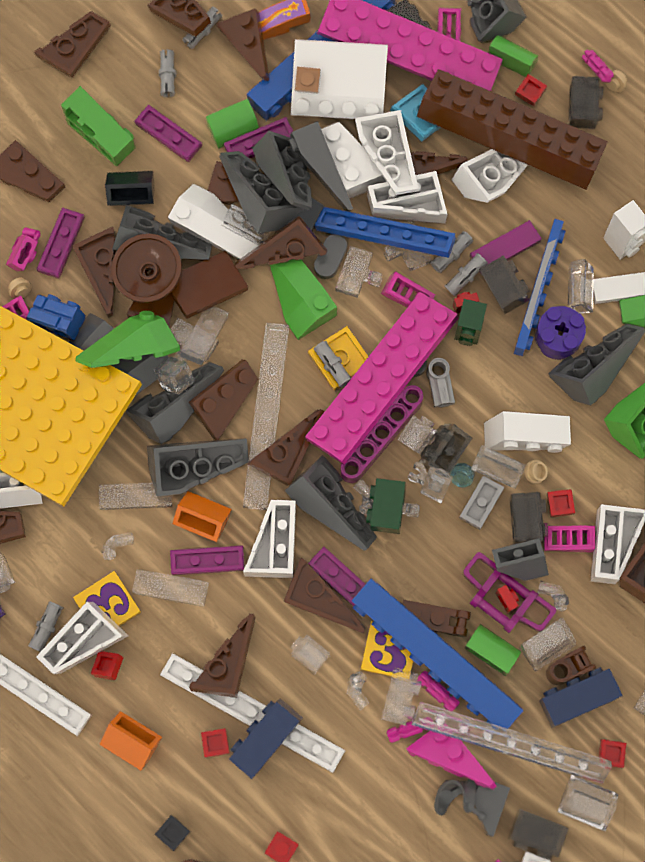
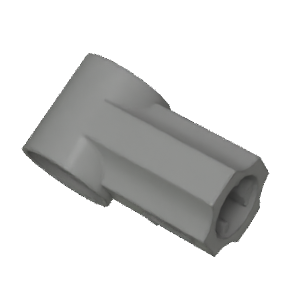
(440, 384)

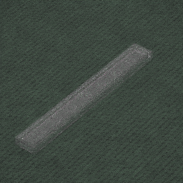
(266, 411)
(511, 743)

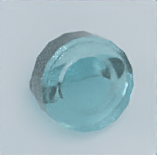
(462, 475)

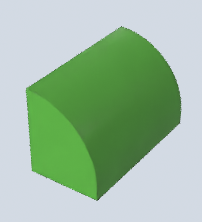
(514, 56)
(231, 122)
(492, 650)

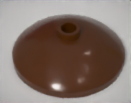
(139, 256)

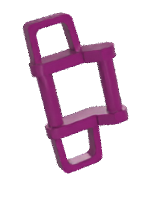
(528, 595)

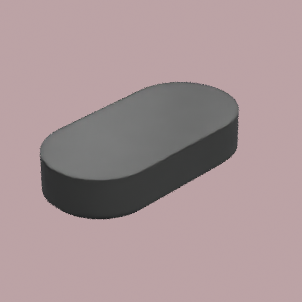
(328, 264)

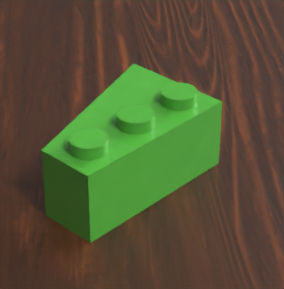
(97, 126)

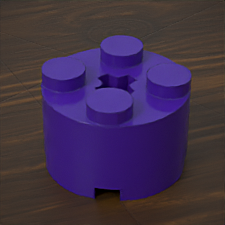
(560, 319)

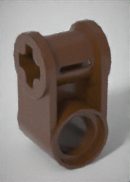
(574, 665)

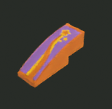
(282, 16)

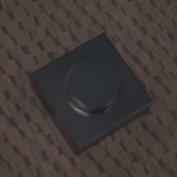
(172, 833)

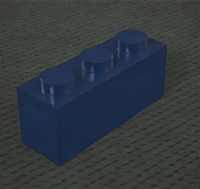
(580, 696)
(264, 737)

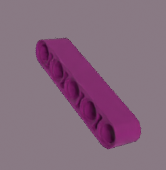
(390, 426)

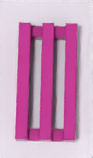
(449, 11)

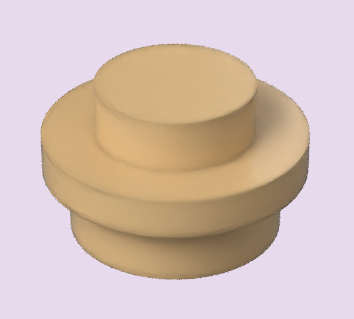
(617, 82)
(19, 287)
(535, 471)

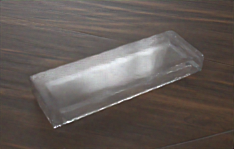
(204, 335)
(131, 497)
(170, 587)

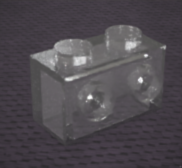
(400, 696)

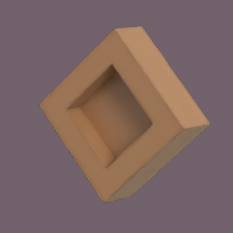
(307, 79)

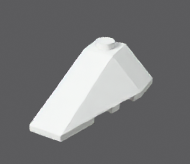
(388, 147)
(487, 176)
(202, 216)

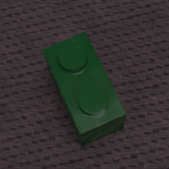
(470, 322)
(387, 507)

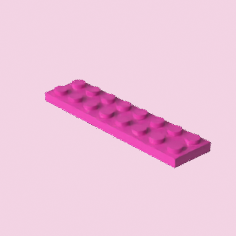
(409, 43)
(382, 377)

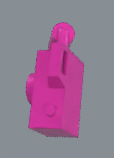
(23, 249)

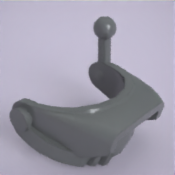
(451, 789)

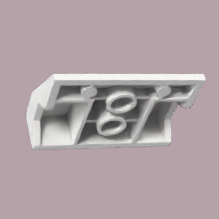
(349, 79)

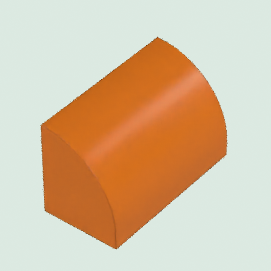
(201, 516)
(130, 740)

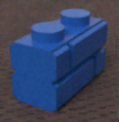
(56, 316)

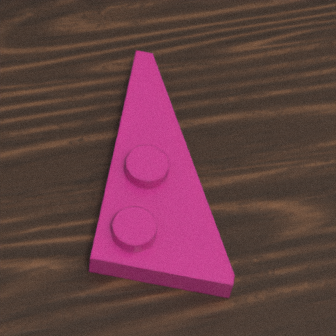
(451, 756)

